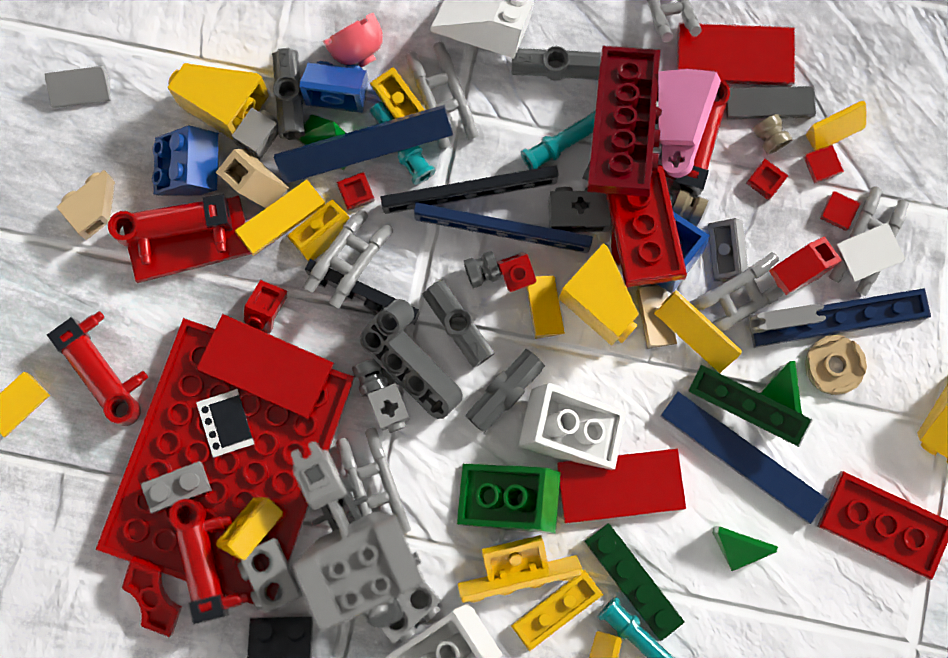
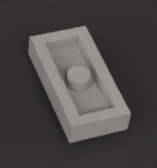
(176, 485)

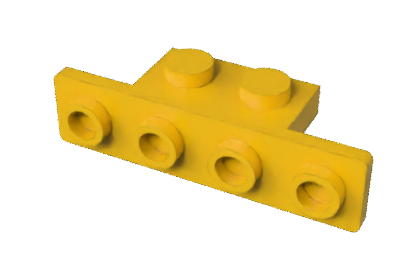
(516, 567)

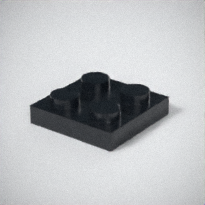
(280, 637)

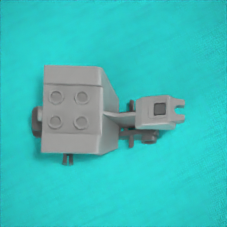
(359, 563)

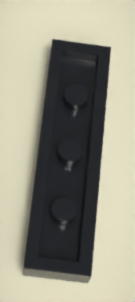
(373, 299)

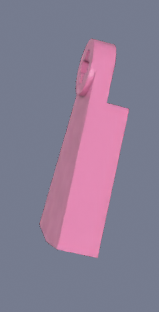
(686, 104)

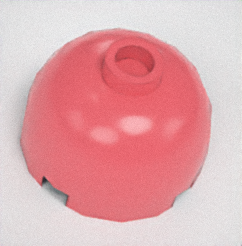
(356, 42)

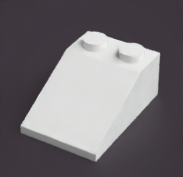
(485, 23)
(572, 427)
(454, 636)

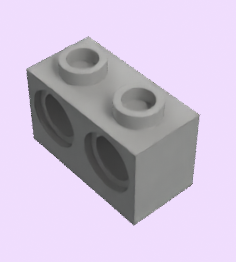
(278, 571)
(412, 614)

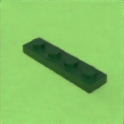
(750, 405)
(634, 582)

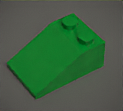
(509, 497)

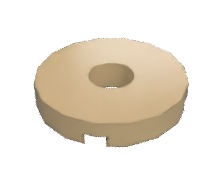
(818, 365)

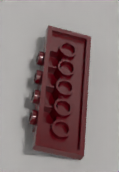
(625, 122)

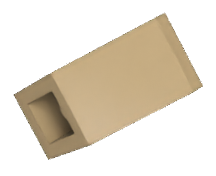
(251, 178)
(90, 205)

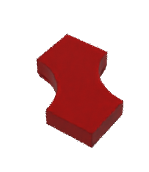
(145, 584)

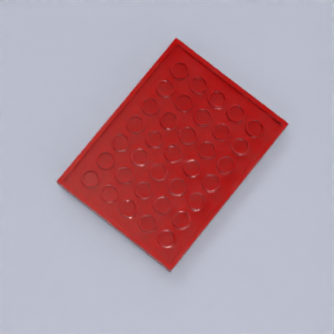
(176, 438)

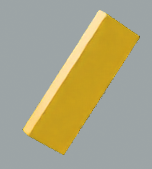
(280, 217)
(697, 331)
(556, 610)

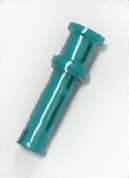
(551, 147)
(410, 157)
(629, 628)

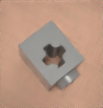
(256, 132)
(389, 395)

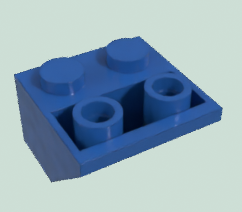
(185, 162)

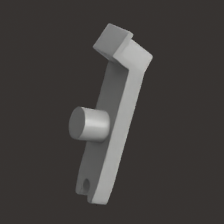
(785, 318)

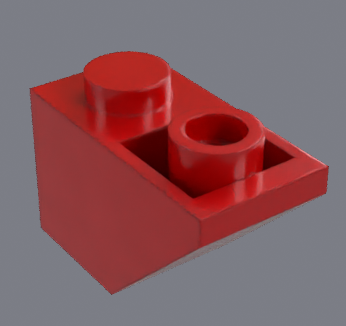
(805, 266)

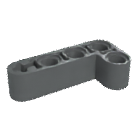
(407, 362)

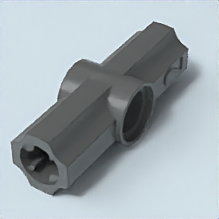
(575, 63)
(289, 109)
(446, 308)
(505, 390)

